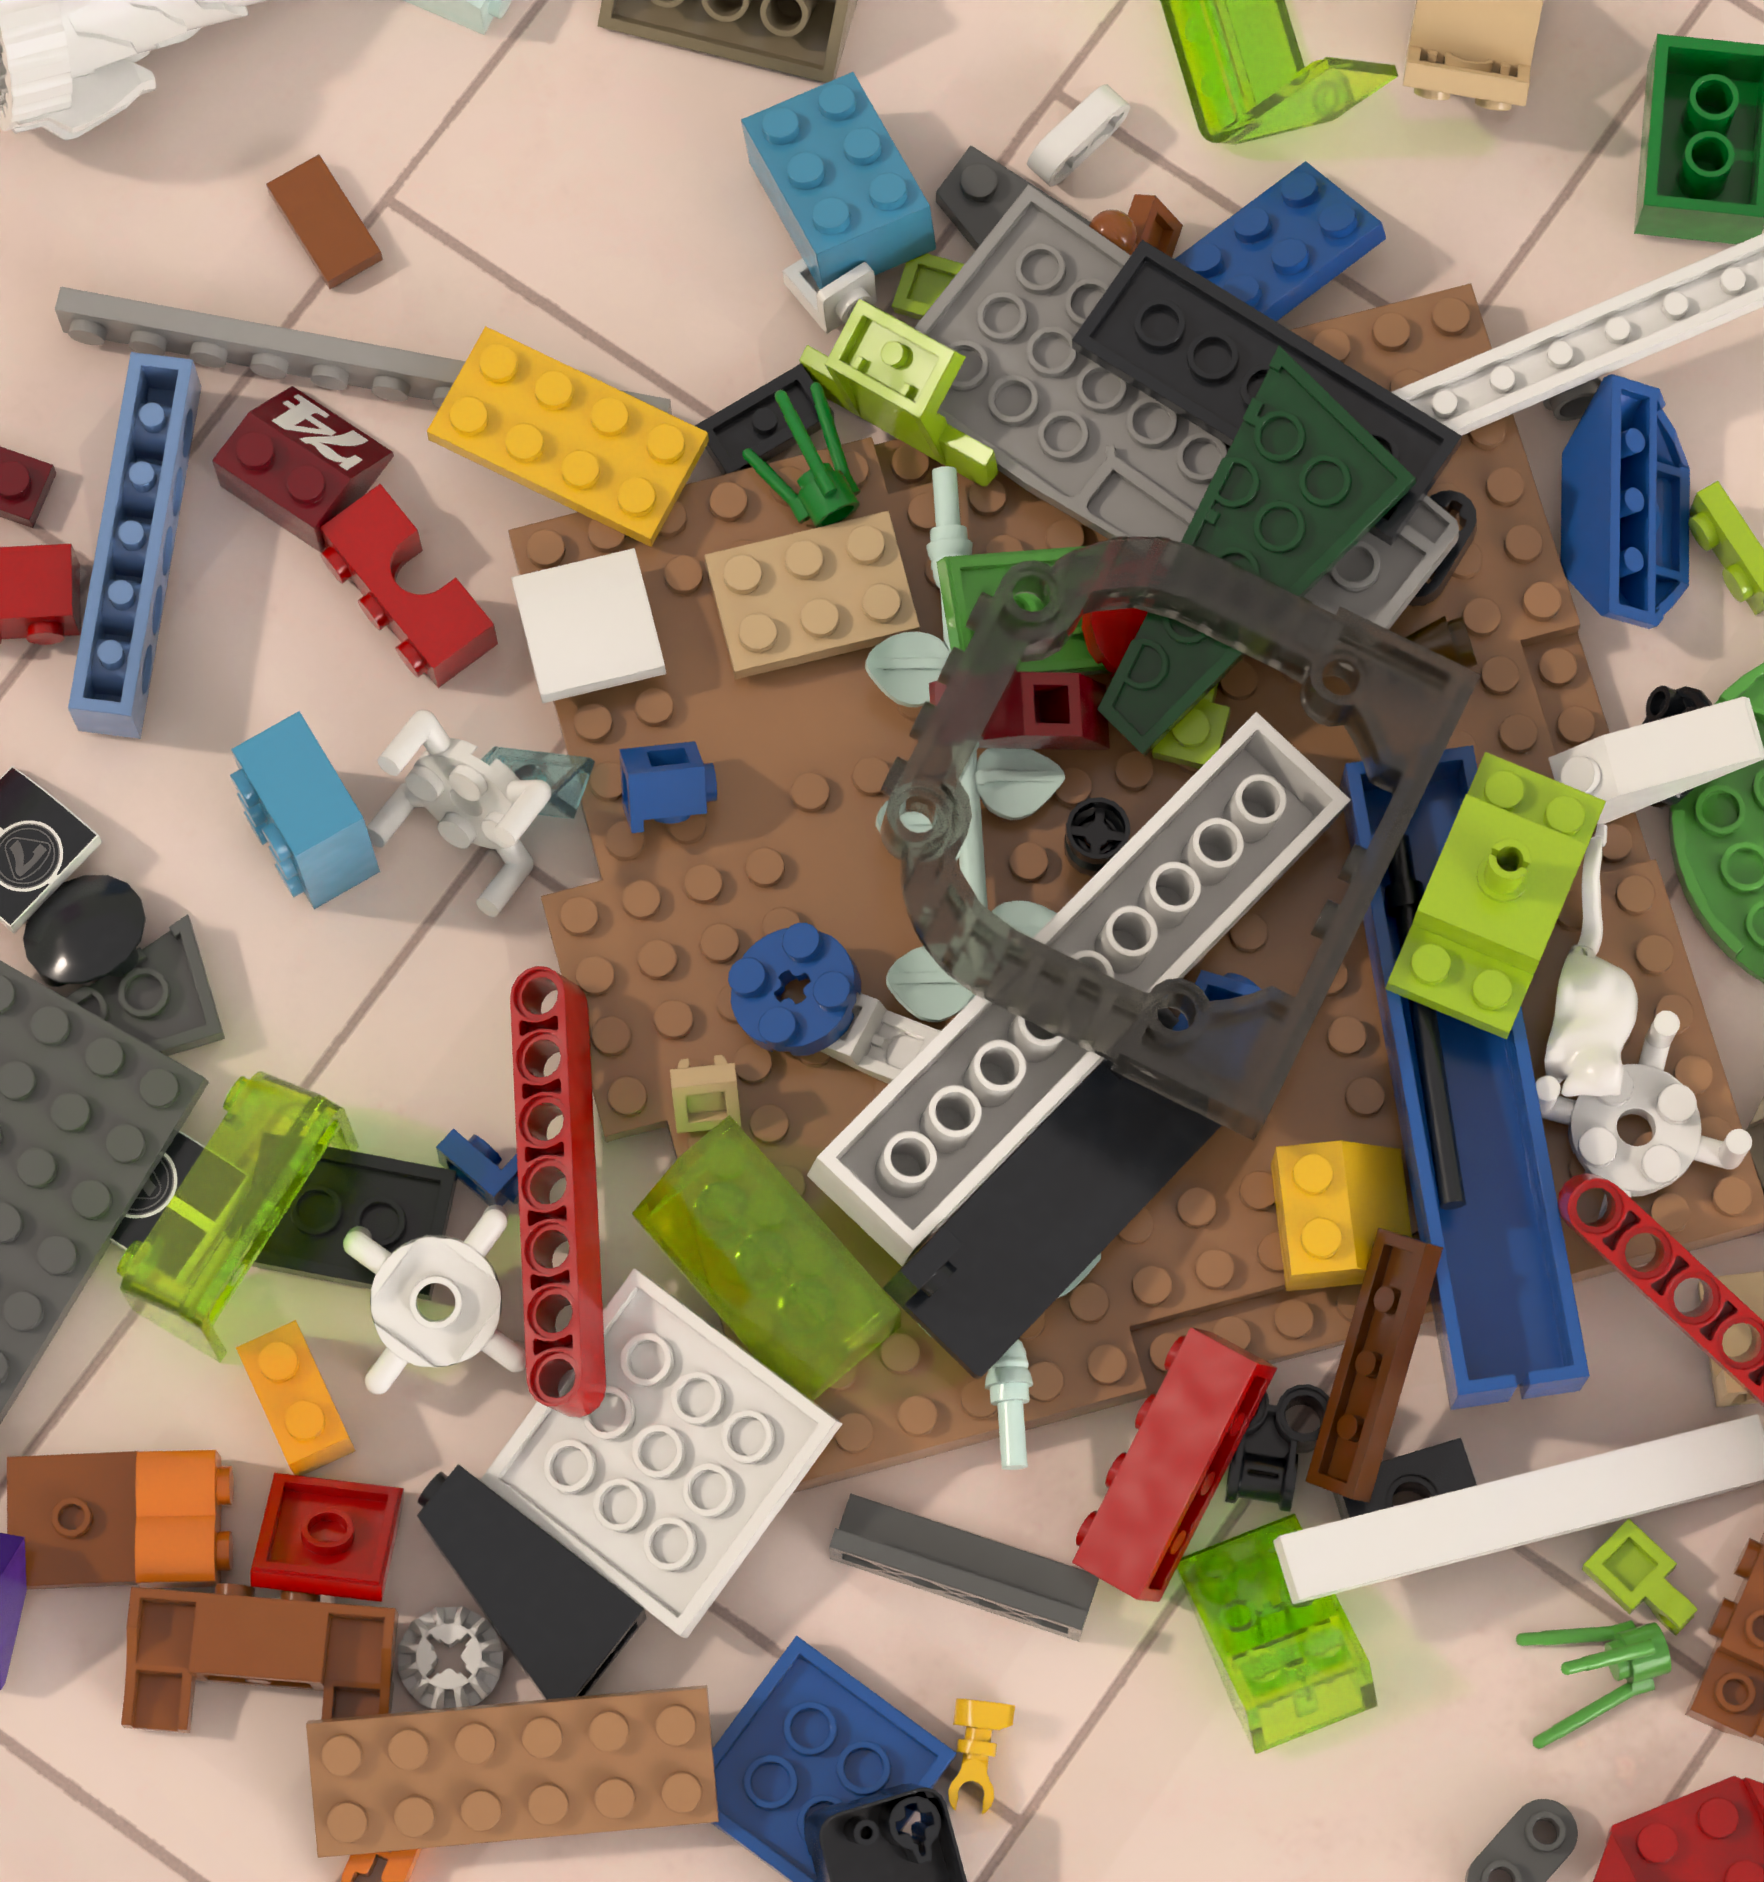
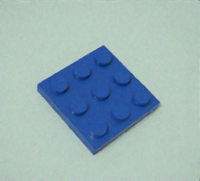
(808, 1744)

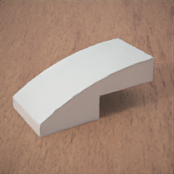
(880, 1040)

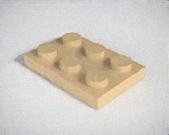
(811, 594)

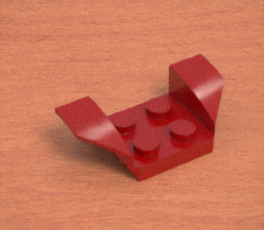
(1692, 1839)

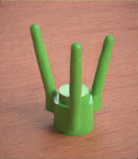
(1631, 1655)

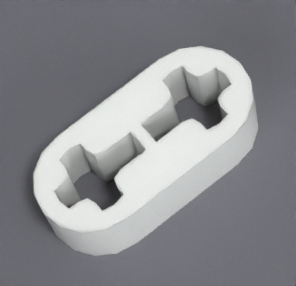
(1078, 135)

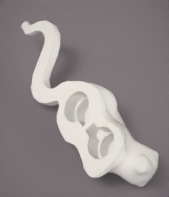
(1593, 1001)

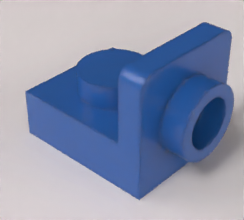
(478, 1168)

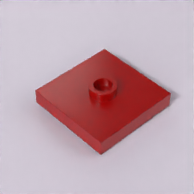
(327, 1537)

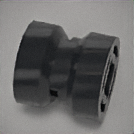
(1096, 822)

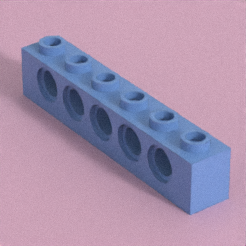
(135, 545)

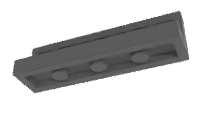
(964, 1567)

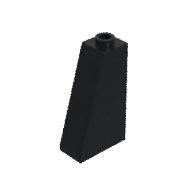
(537, 1595)

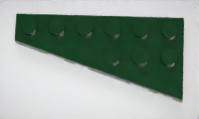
(1281, 506)

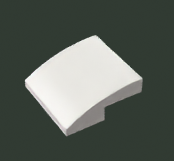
(588, 625)

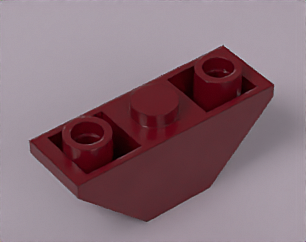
(1046, 713)

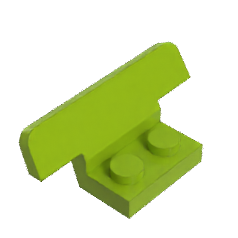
(898, 384)

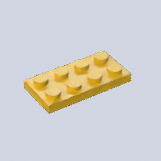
(568, 436)

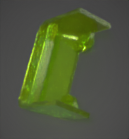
(1250, 74)
(230, 1206)

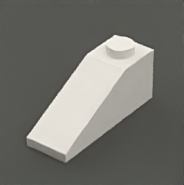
(1661, 757)

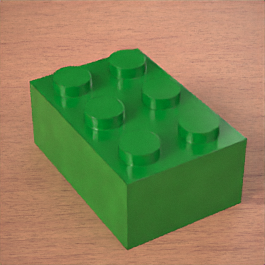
(1702, 141)

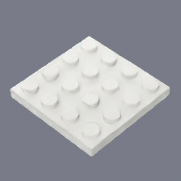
(673, 1464)

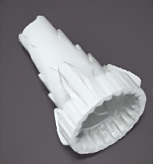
(76, 59)

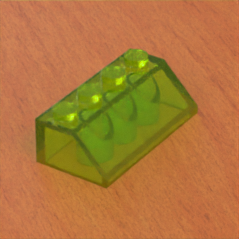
(766, 1261)

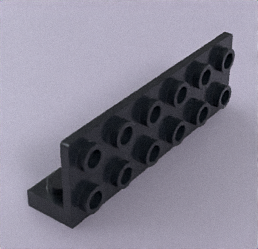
(1047, 1214)

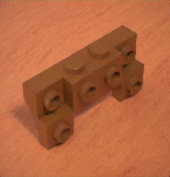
(253, 1642)
(1733, 1680)

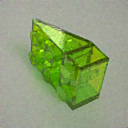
(1278, 1660)

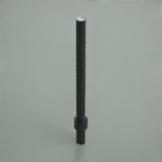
(1402, 900)

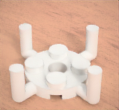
(466, 797)
(1658, 1099)
(441, 1260)

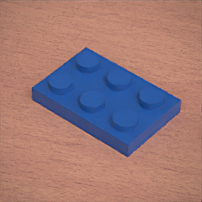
(1286, 243)

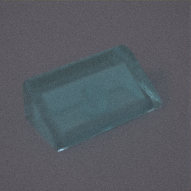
(564, 774)

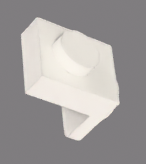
(834, 302)

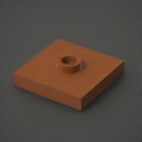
(74, 1518)

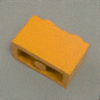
(295, 1399)

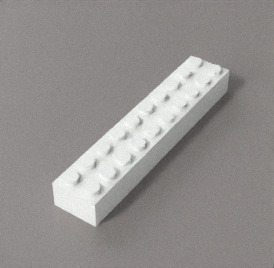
(1138, 921)

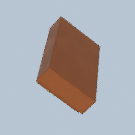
(324, 221)

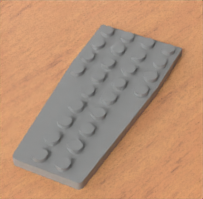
(1095, 439)

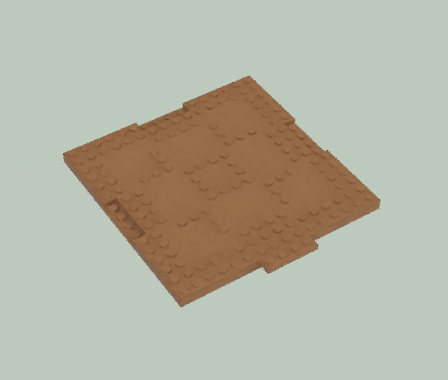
(799, 843)

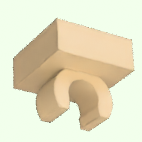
(704, 1095)

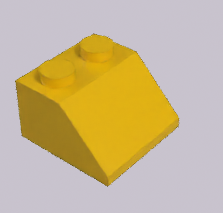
(1331, 1207)

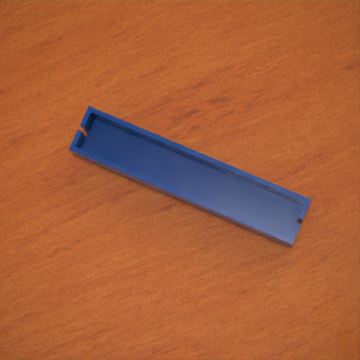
(1504, 1268)

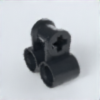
(1267, 1455)

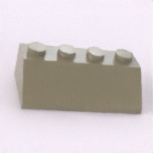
(779, 35)

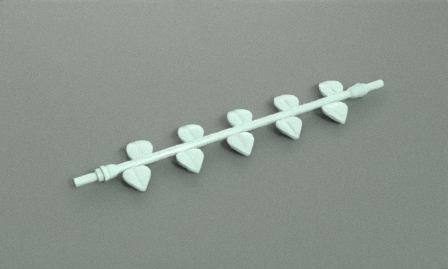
(1012, 787)

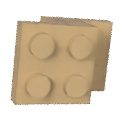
(1473, 50)

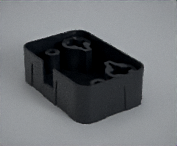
(862, 1843)

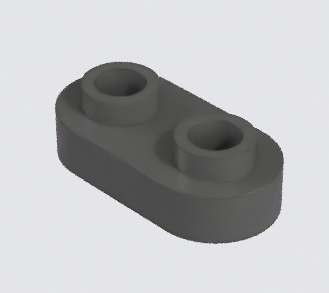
(1520, 1853)

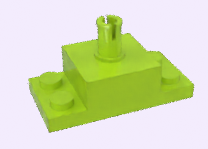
(1495, 895)

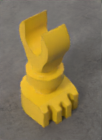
(980, 1720)

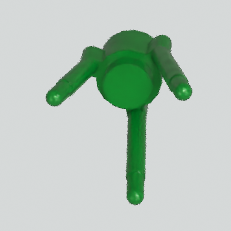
(824, 493)

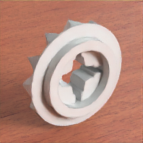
(450, 1690)

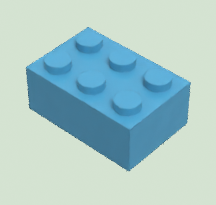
(838, 181)
(303, 812)

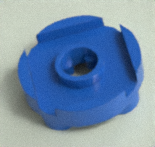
(774, 962)

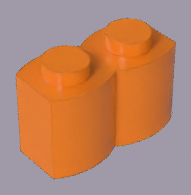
(180, 1519)

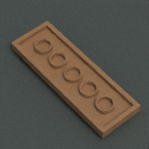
(512, 1771)

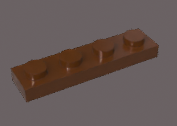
(1374, 1365)

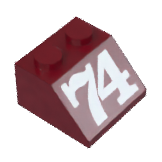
(299, 463)

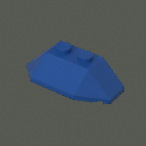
(1626, 505)

